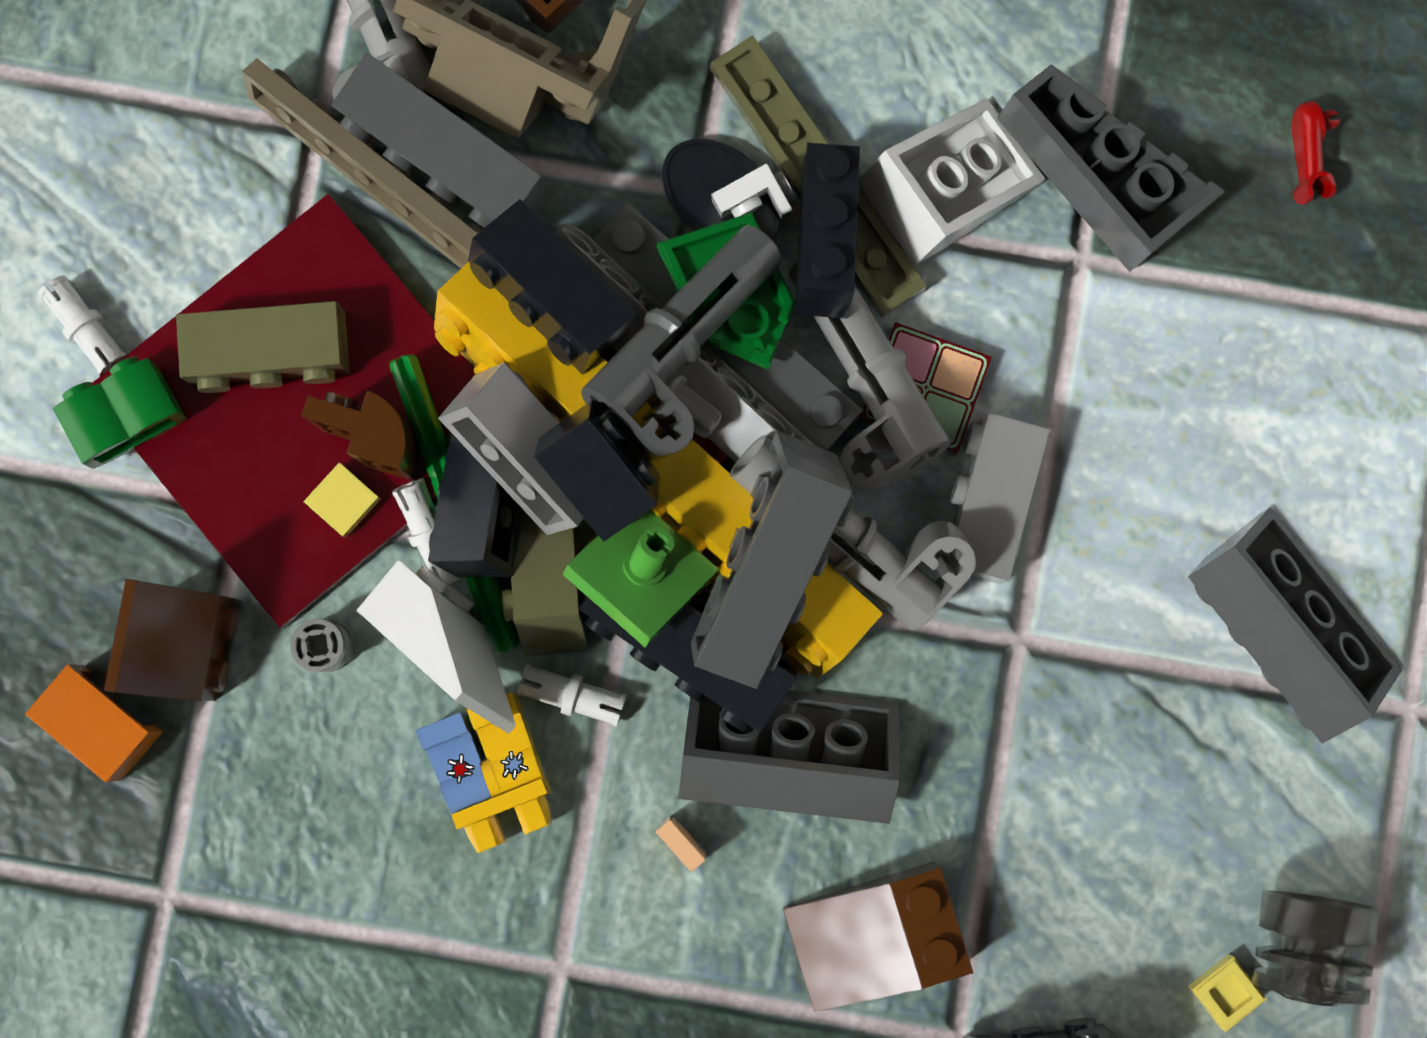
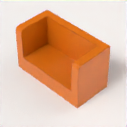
(92, 724)

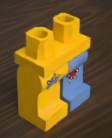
(483, 787)

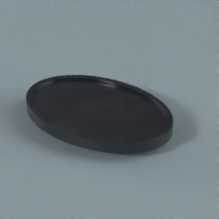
(699, 169)

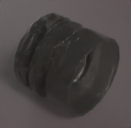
(1315, 948)

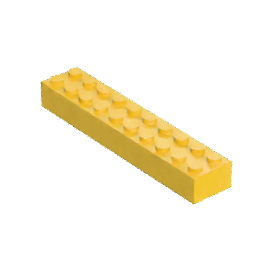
(694, 489)

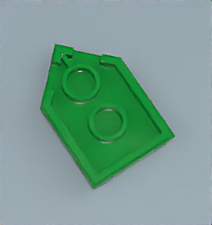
(760, 321)

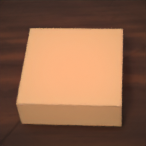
(681, 843)

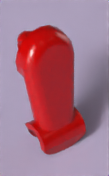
(1308, 134)

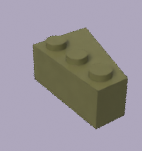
(541, 597)

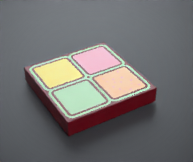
(945, 375)

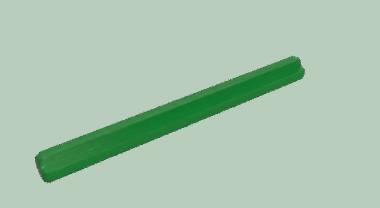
(433, 449)

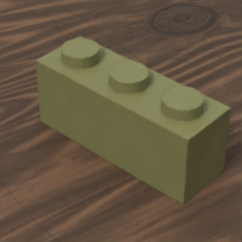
(263, 346)

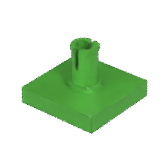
(641, 575)

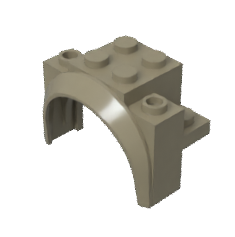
(509, 72)

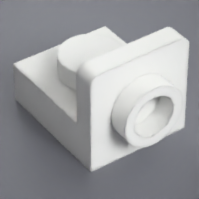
(745, 193)

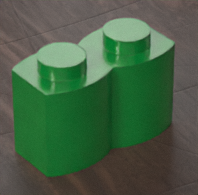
(118, 412)

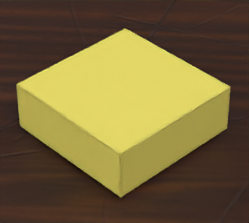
(342, 500)
(1227, 992)

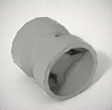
(331, 649)

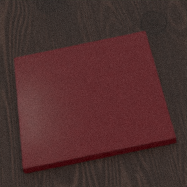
(248, 453)

